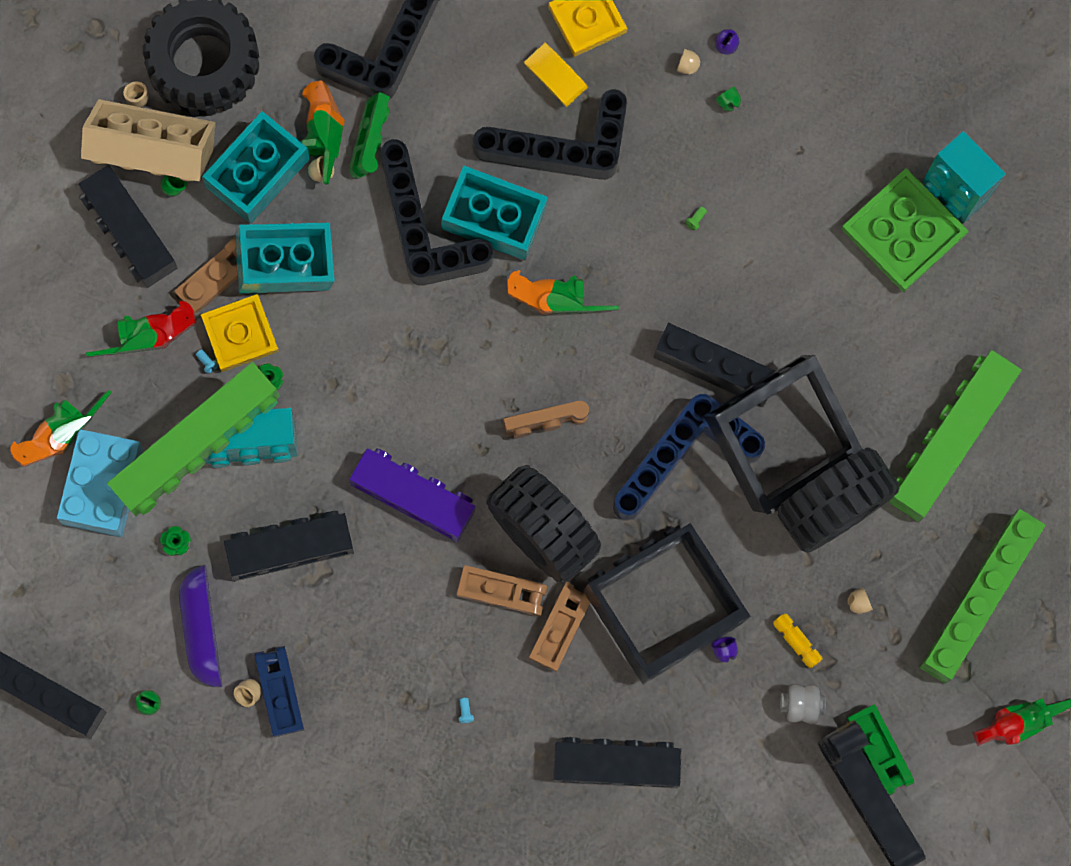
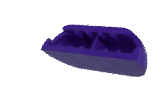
(199, 627)

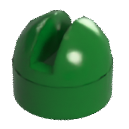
(728, 97)
(172, 185)
(144, 708)

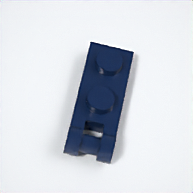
(279, 693)

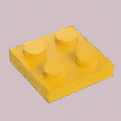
(587, 22)
(239, 333)

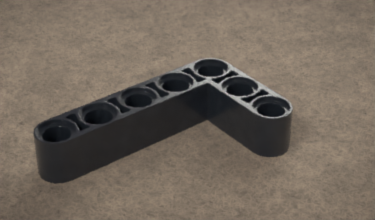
(382, 67)
(560, 147)
(416, 226)
(869, 796)

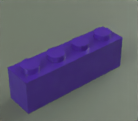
(412, 494)

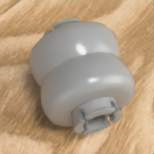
(802, 703)

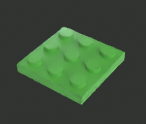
(904, 230)

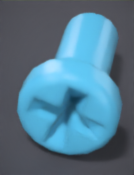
(209, 365)
(465, 717)

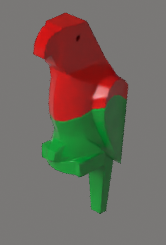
(151, 331)
(1020, 722)

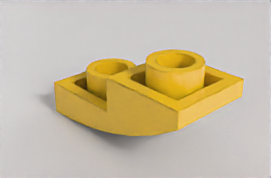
(555, 74)

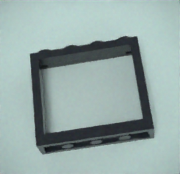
(719, 420)
(711, 572)

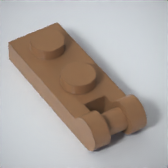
(210, 279)
(548, 419)
(501, 590)
(560, 628)

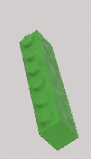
(955, 435)
(194, 439)
(982, 596)

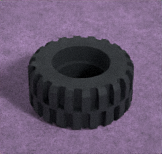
(208, 91)
(838, 499)
(544, 523)

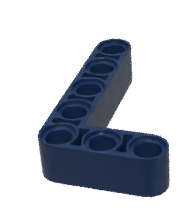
(678, 449)

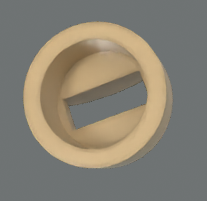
(689, 62)
(136, 94)
(315, 169)
(859, 601)
(247, 692)

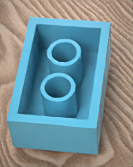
(87, 497)

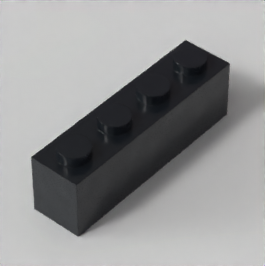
(128, 227)
(709, 361)
(288, 546)
(49, 697)
(617, 764)

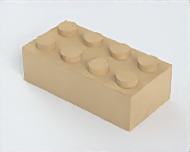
(148, 140)

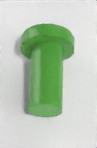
(693, 222)

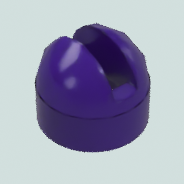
(731, 46)
(725, 648)

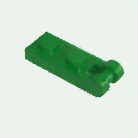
(369, 136)
(882, 749)

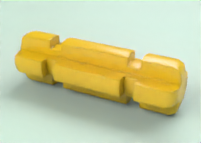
(797, 640)

